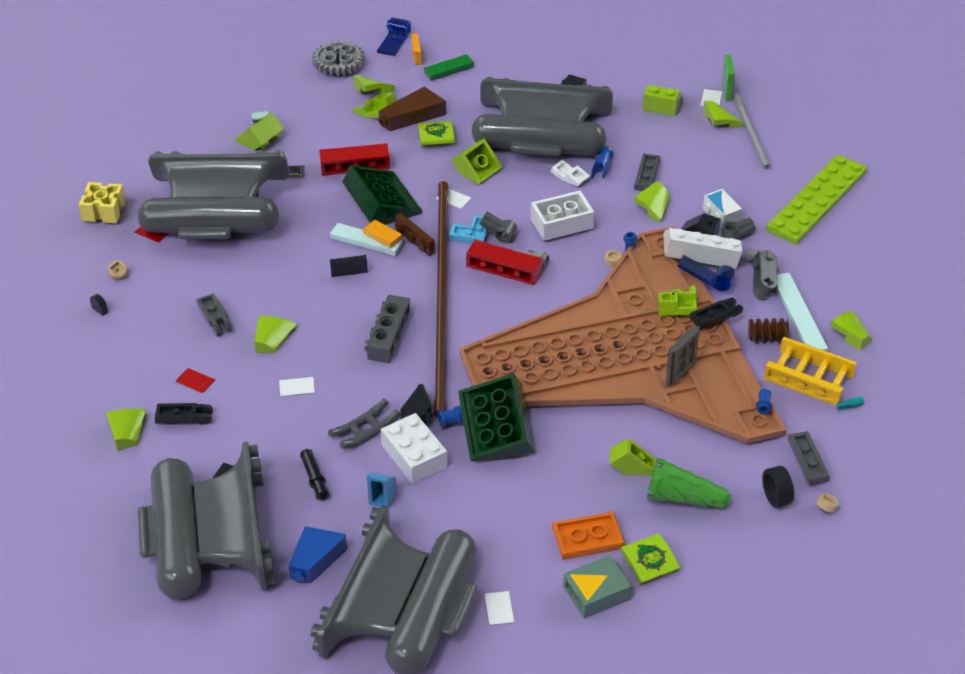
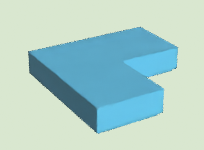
(469, 233)

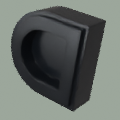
(99, 304)

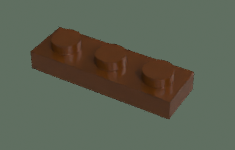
(415, 234)

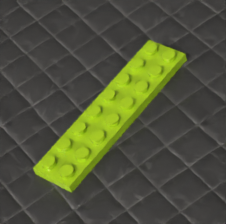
(816, 199)

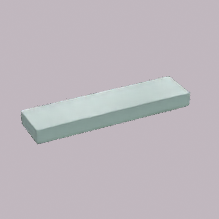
(356, 237)

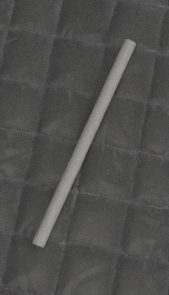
(751, 131)

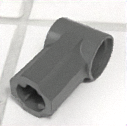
(738, 229)
(503, 230)

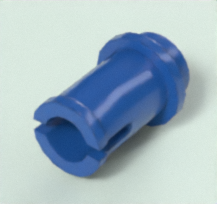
(630, 240)
(764, 404)

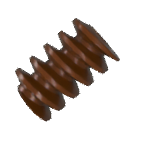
(768, 329)

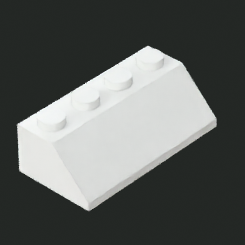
(702, 247)

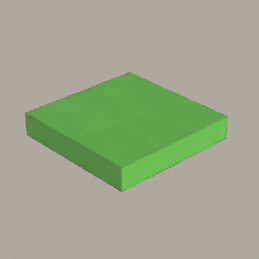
(728, 77)

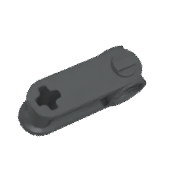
(764, 273)

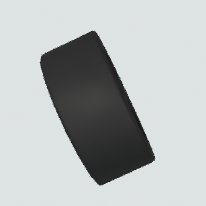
(778, 486)

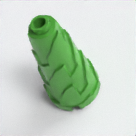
(682, 486)

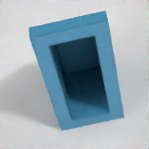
(381, 489)

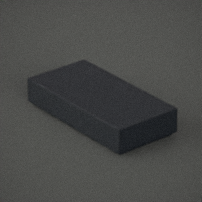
(348, 266)

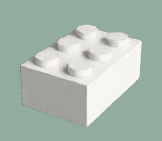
(562, 215)
(414, 448)

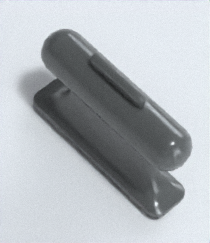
(542, 117)
(213, 194)
(204, 524)
(401, 595)

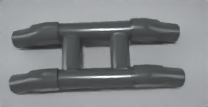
(369, 416)

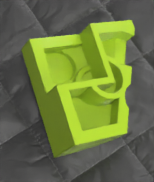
(366, 84)
(375, 104)
(720, 116)
(654, 200)

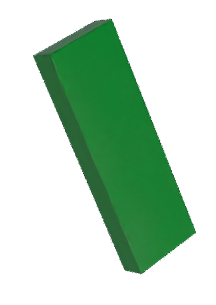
(448, 67)

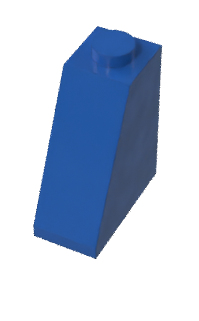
(315, 553)

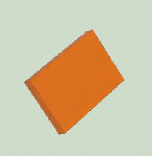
(588, 535)

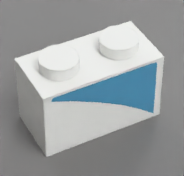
(722, 206)

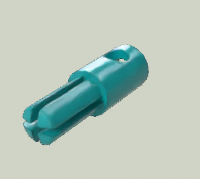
(857, 401)

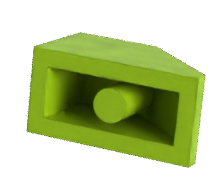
(631, 459)

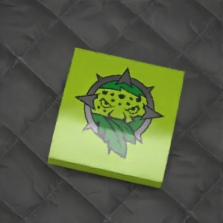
(436, 133)
(650, 558)

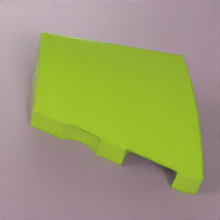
(677, 302)
(853, 329)
(271, 333)
(126, 426)

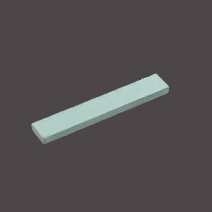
(799, 312)

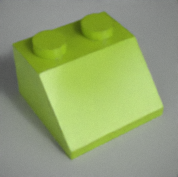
(661, 100)
(261, 132)
(477, 162)

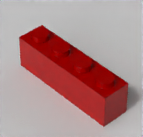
(338, 160)
(504, 262)

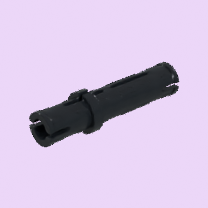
(316, 480)

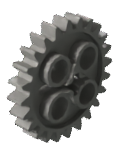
(326, 58)

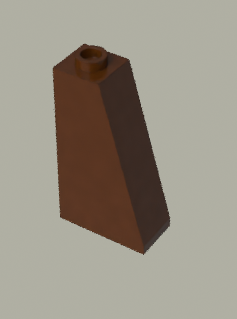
(412, 109)

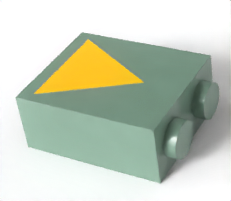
(597, 586)

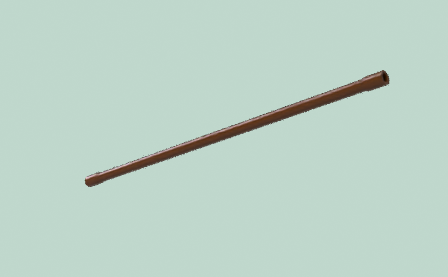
(440, 402)

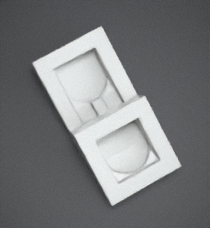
(565, 172)

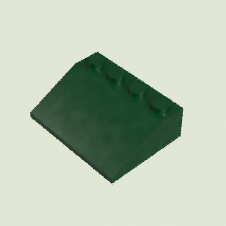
(379, 194)
(496, 419)

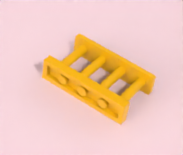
(805, 383)

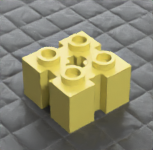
(102, 202)

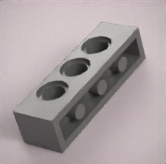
(388, 328)

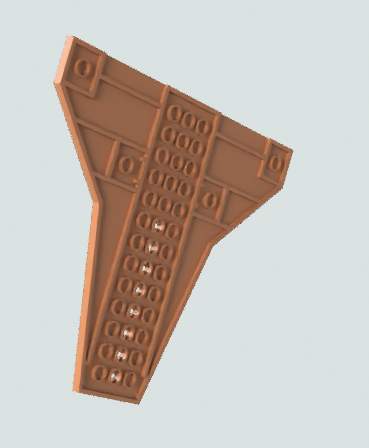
(625, 313)

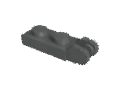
(213, 313)

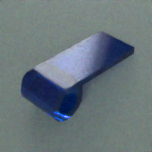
(397, 34)
(720, 280)

